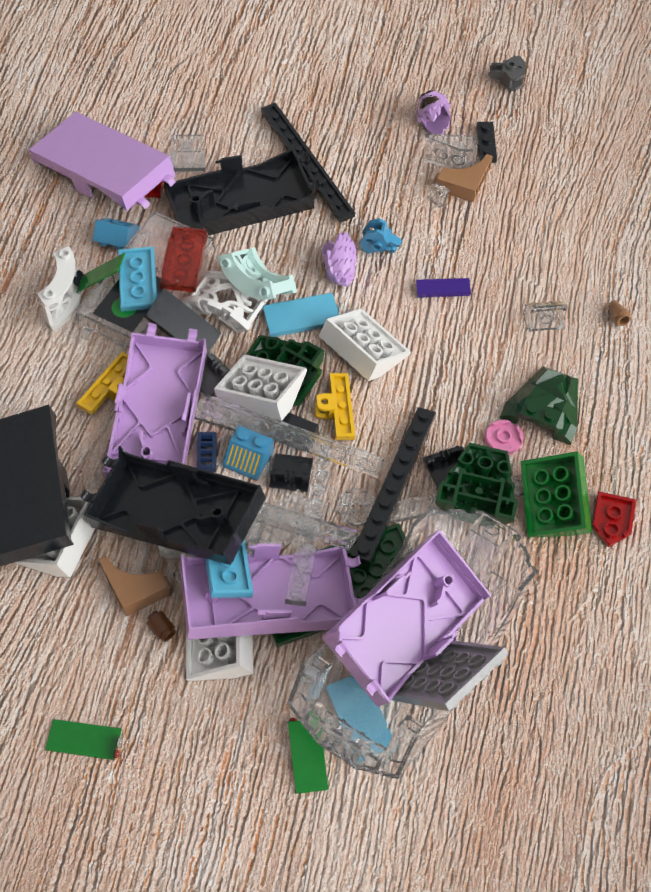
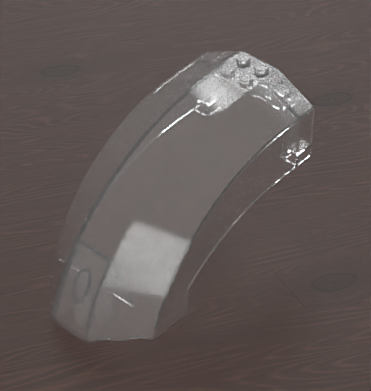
(394, 734)

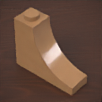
(465, 182)
(135, 590)

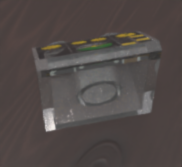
(544, 315)

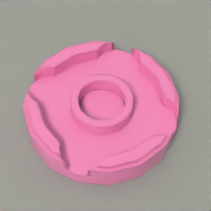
(504, 436)

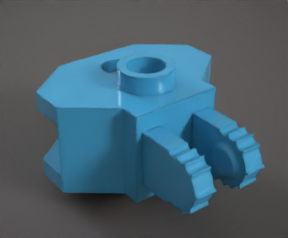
(380, 238)

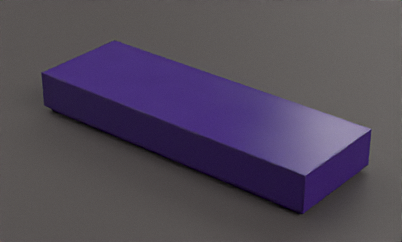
(443, 287)

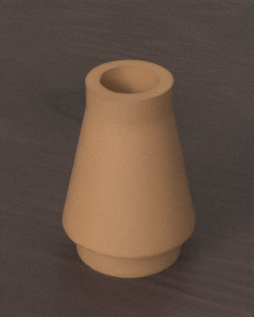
(619, 313)

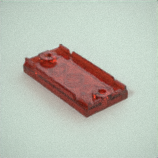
(183, 259)

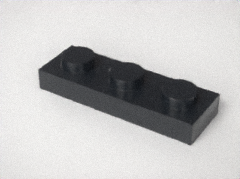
(486, 140)

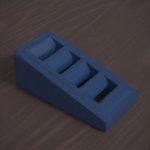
(207, 439)

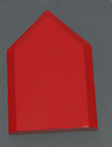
(613, 517)

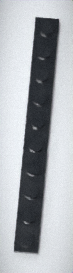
(312, 168)
(393, 486)

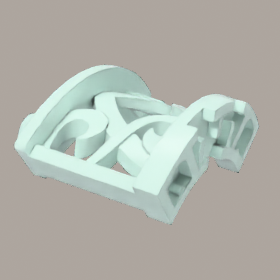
(252, 278)

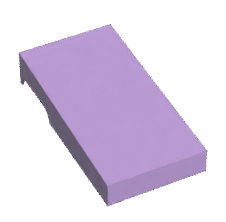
(104, 159)
(158, 397)
(266, 612)
(406, 618)

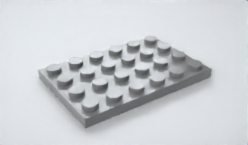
(450, 675)

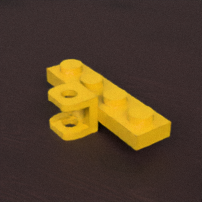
(105, 385)
(337, 406)

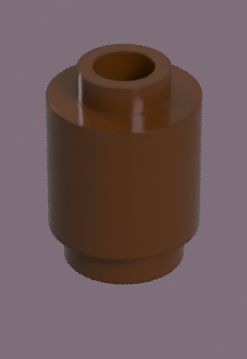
(161, 625)

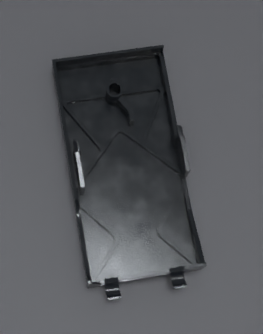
(242, 195)
(31, 487)
(174, 506)

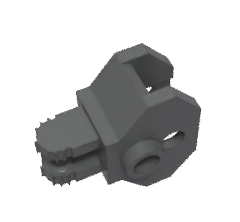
(509, 72)

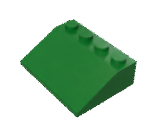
(556, 496)

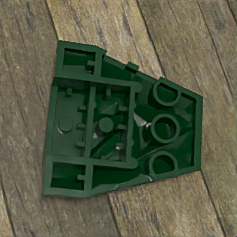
(292, 353)
(549, 401)
(480, 483)

